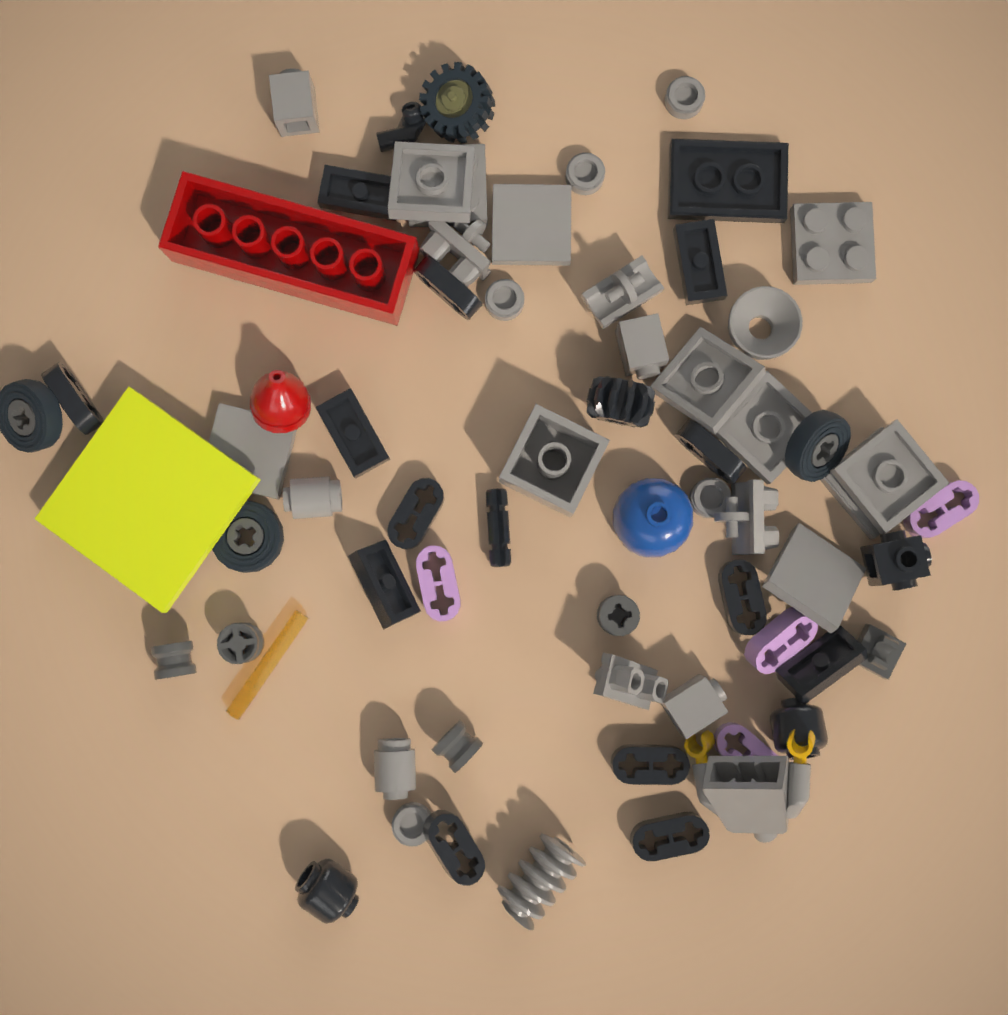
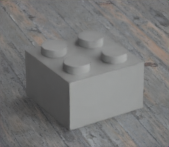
(553, 460)

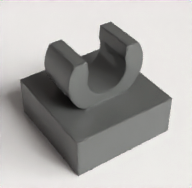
(882, 651)

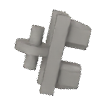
(470, 261)
(622, 292)
(746, 517)
(629, 682)

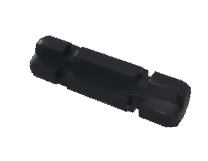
(498, 527)

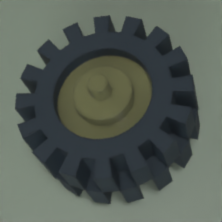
(457, 102)

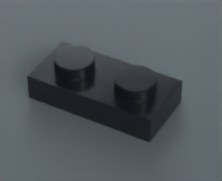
(355, 192)
(700, 262)
(353, 433)
(384, 583)
(821, 664)

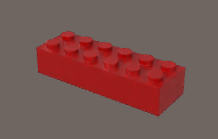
(289, 248)

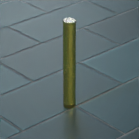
(267, 664)

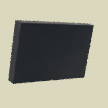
(728, 180)

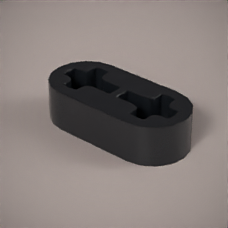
(447, 287)
(72, 398)
(710, 451)
(407, 509)
(751, 593)
(650, 775)
(461, 842)
(672, 845)

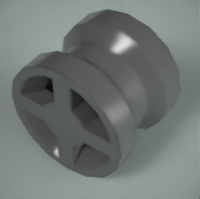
(611, 616)
(231, 643)
(173, 660)
(457, 746)

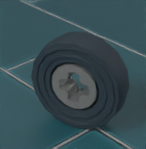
(30, 415)
(817, 445)
(267, 545)

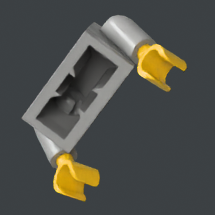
(752, 791)

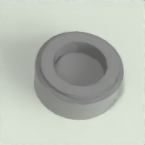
(684, 97)
(585, 173)
(504, 299)
(709, 497)
(409, 822)

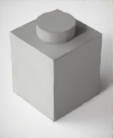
(294, 102)
(642, 346)
(695, 705)

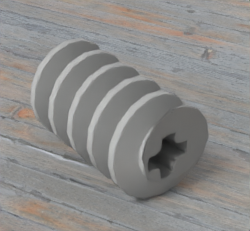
(539, 879)

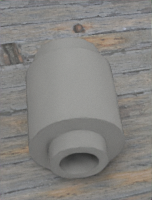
(312, 497)
(394, 768)

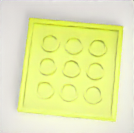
(147, 499)

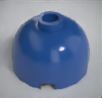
(653, 517)

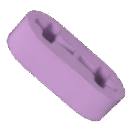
(945, 517)
(428, 585)
(780, 640)
(747, 739)

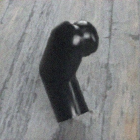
(407, 129)

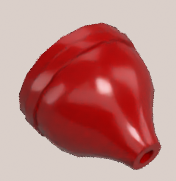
(280, 402)

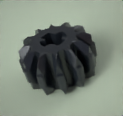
(620, 401)

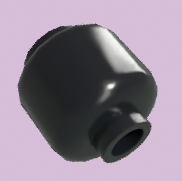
(802, 719)
(327, 891)

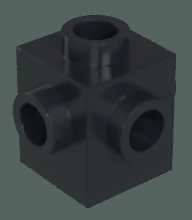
(896, 560)

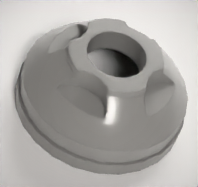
(778, 310)

